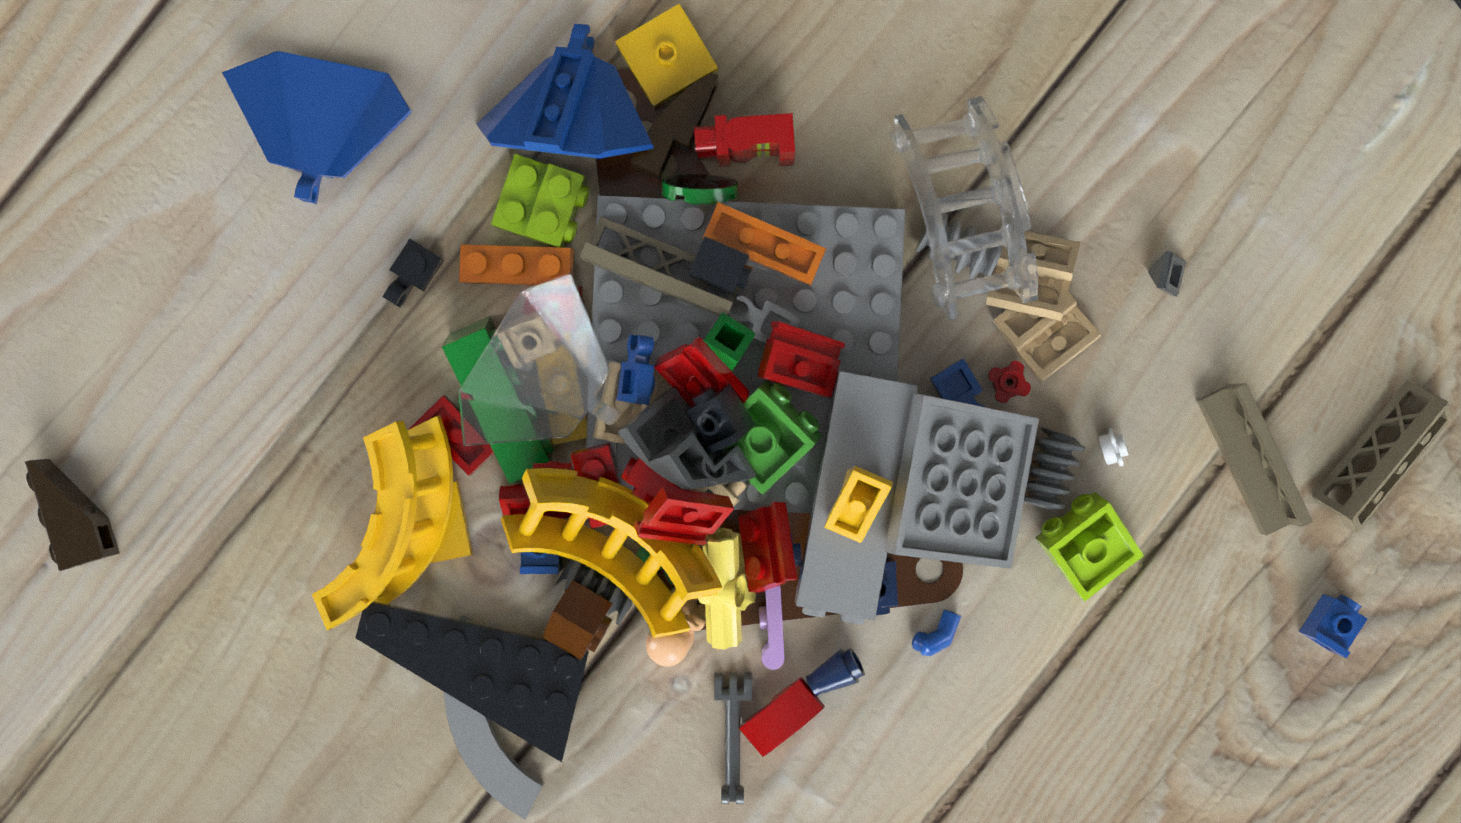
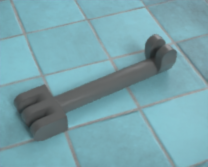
(732, 790)

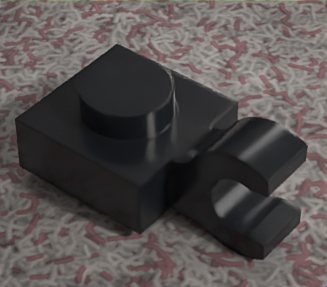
(414, 268)

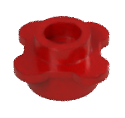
(1003, 391)

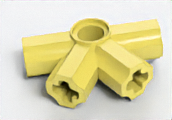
(725, 608)

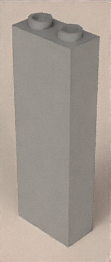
(868, 432)

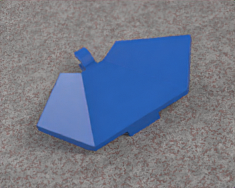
(569, 107)
(316, 114)

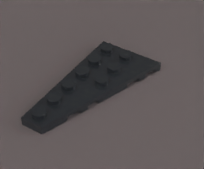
(497, 672)

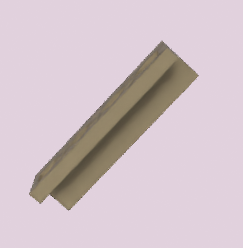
(650, 276)
(1253, 458)
(1394, 464)

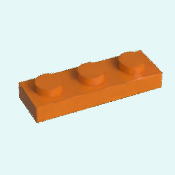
(765, 243)
(513, 264)

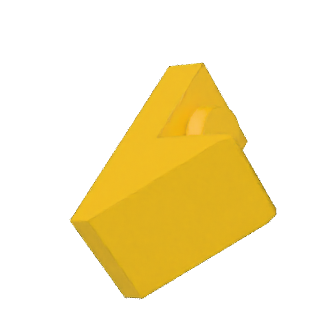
(857, 503)

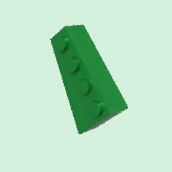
(463, 352)

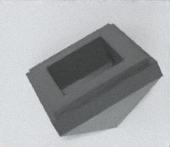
(1168, 273)

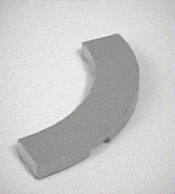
(487, 759)

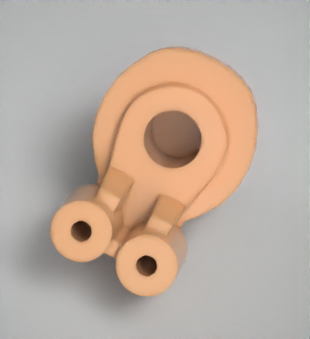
(673, 648)

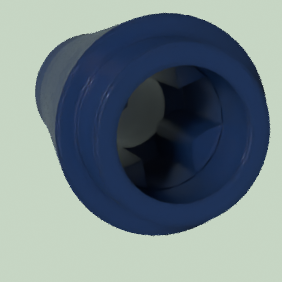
(836, 672)

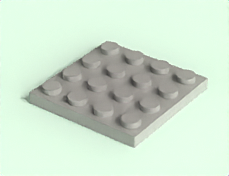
(961, 483)

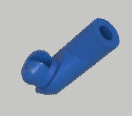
(940, 638)

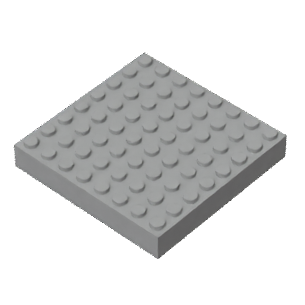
(849, 300)

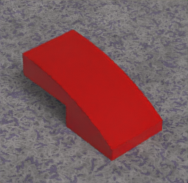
(781, 717)

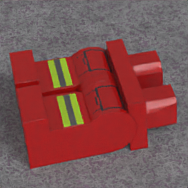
(747, 138)

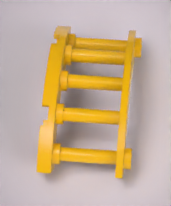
(617, 506)
(410, 518)

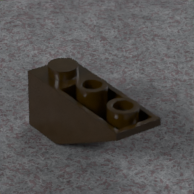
(74, 524)

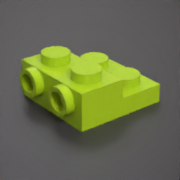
(541, 202)
(1089, 544)

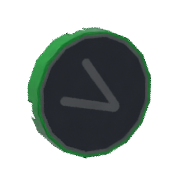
(700, 188)

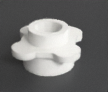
(1113, 447)

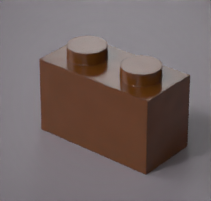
(578, 621)

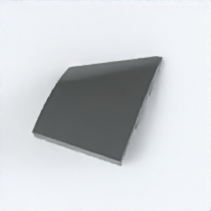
(675, 449)

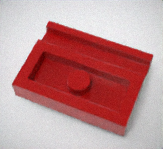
(801, 359)
(696, 368)
(683, 516)
(767, 547)

